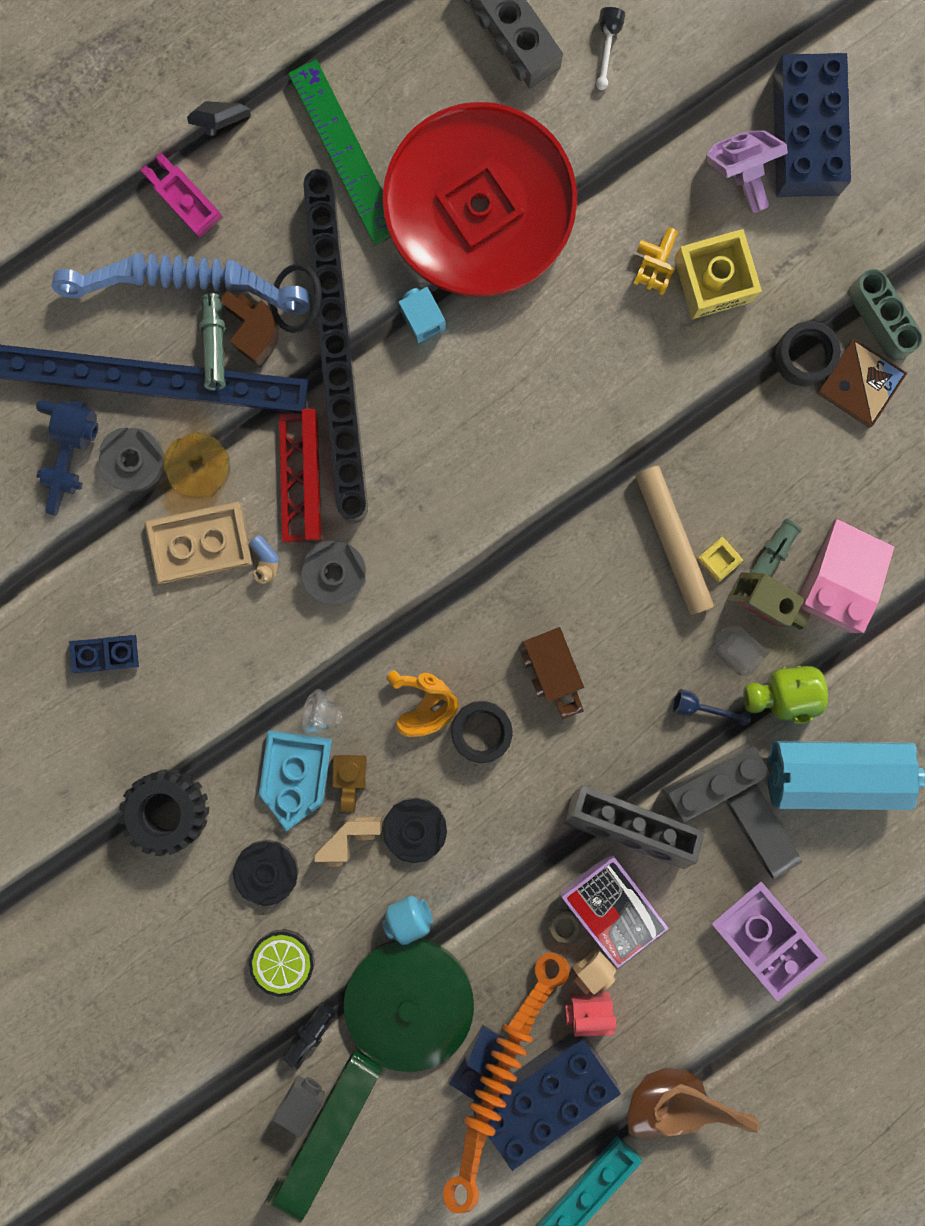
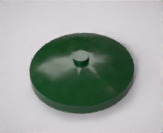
(409, 1005)

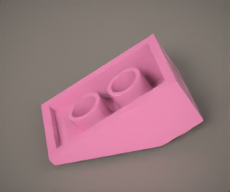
(847, 578)

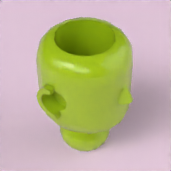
(790, 694)

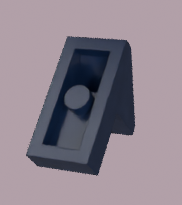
(472, 1064)

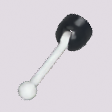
(611, 23)

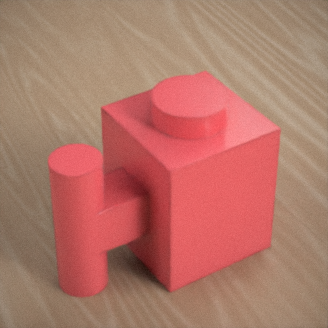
(591, 1014)

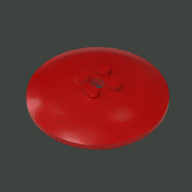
(486, 155)

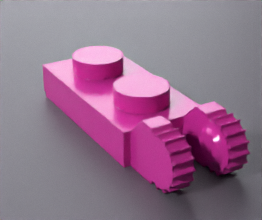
(183, 197)

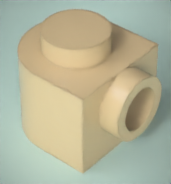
(594, 972)

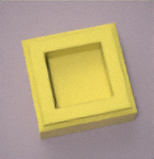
(720, 559)

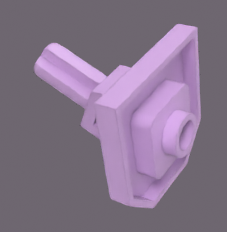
(744, 159)

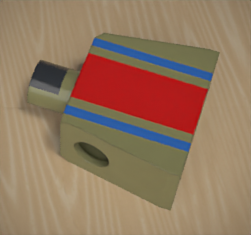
(768, 600)

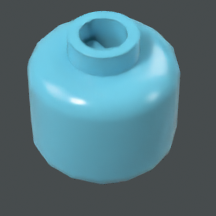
(407, 920)

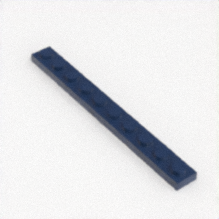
(151, 379)

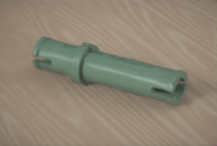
(213, 329)

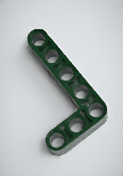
(296, 1191)

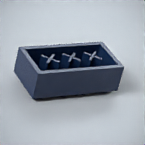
(814, 124)
(551, 1098)

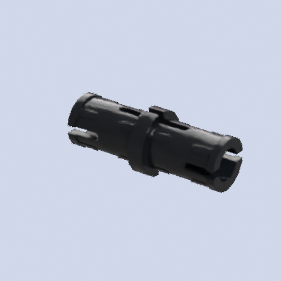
(309, 1035)

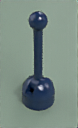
(687, 703)

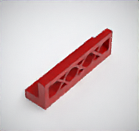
(310, 472)

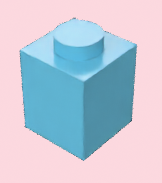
(422, 314)

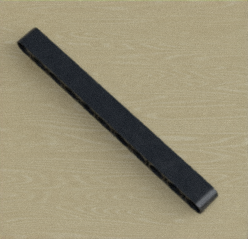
(339, 330)

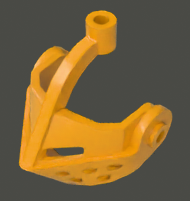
(424, 720)

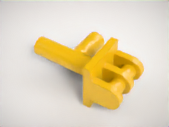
(654, 270)

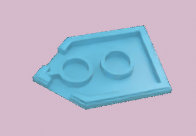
(294, 775)

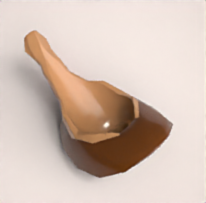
(676, 1104)

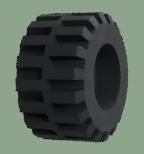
(138, 819)

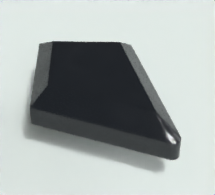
(217, 115)

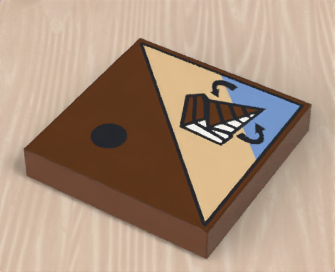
(862, 383)

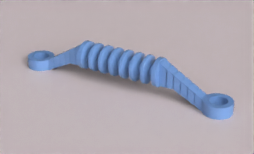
(135, 269)

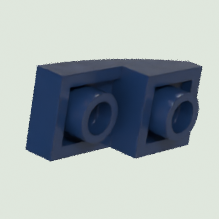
(104, 654)

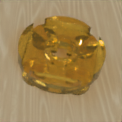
(189, 448)

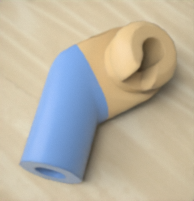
(267, 562)

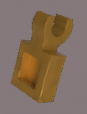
(349, 774)

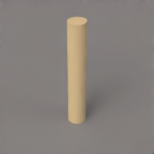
(674, 540)

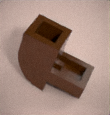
(259, 330)

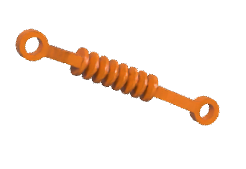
(478, 1126)

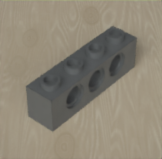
(527, 65)
(634, 827)

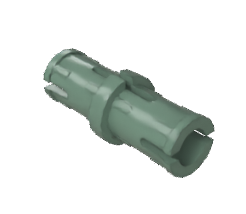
(777, 548)

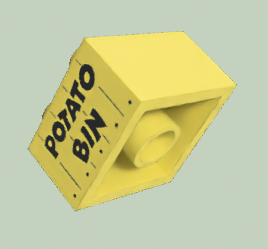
(717, 274)

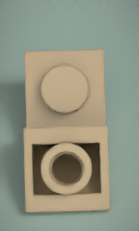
(337, 847)

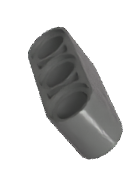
(763, 831)

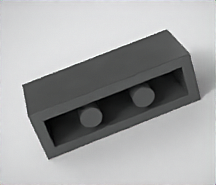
(716, 782)

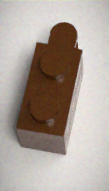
(554, 670)

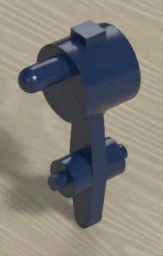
(72, 427)

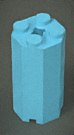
(844, 775)

